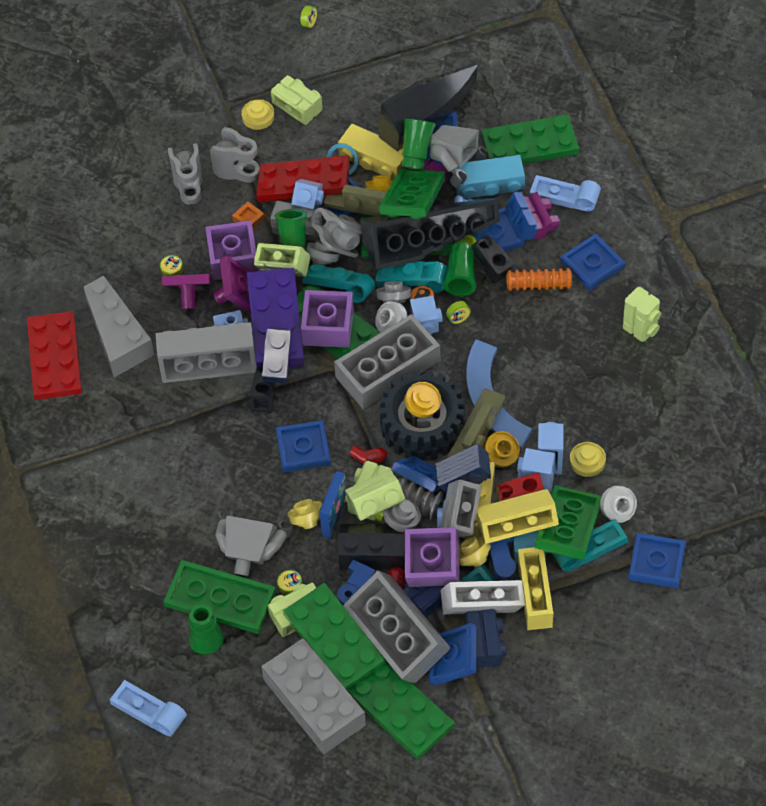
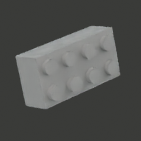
(206, 352)
(385, 357)
(396, 627)
(313, 696)

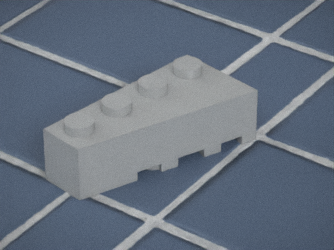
(119, 331)

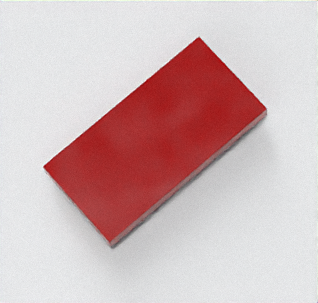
(278, 179)
(54, 355)

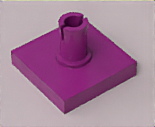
(187, 284)
(234, 284)

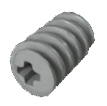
(424, 500)

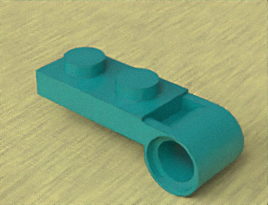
(415, 274)
(339, 278)
(602, 541)

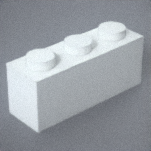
(482, 595)

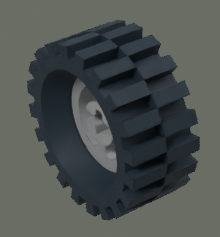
(426, 435)

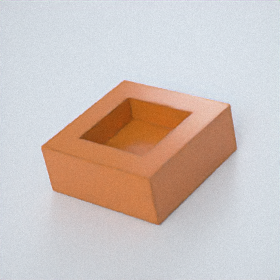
(247, 213)

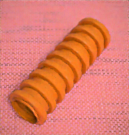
(539, 279)

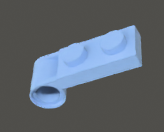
(567, 194)
(148, 709)

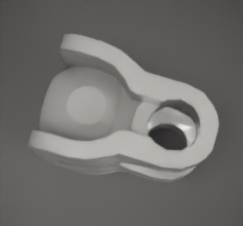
(230, 160)
(187, 173)
(338, 233)

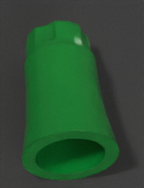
(416, 142)
(292, 227)
(460, 271)
(204, 633)

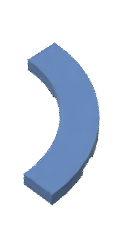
(479, 378)

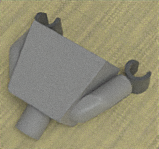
(454, 148)
(249, 540)

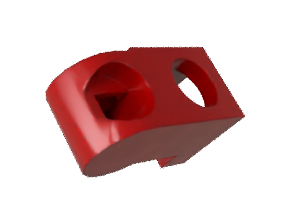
(520, 487)

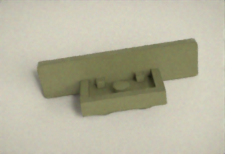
(356, 200)
(480, 421)

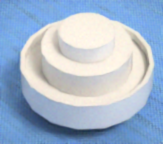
(389, 314)
(618, 503)

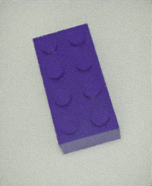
(275, 307)

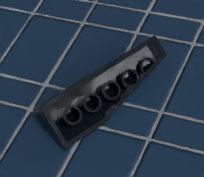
(425, 102)
(408, 240)
(376, 547)

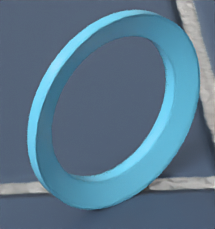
(341, 145)

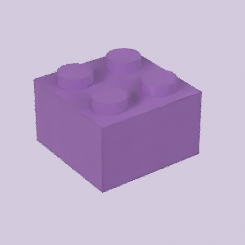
(234, 241)
(327, 318)
(431, 556)

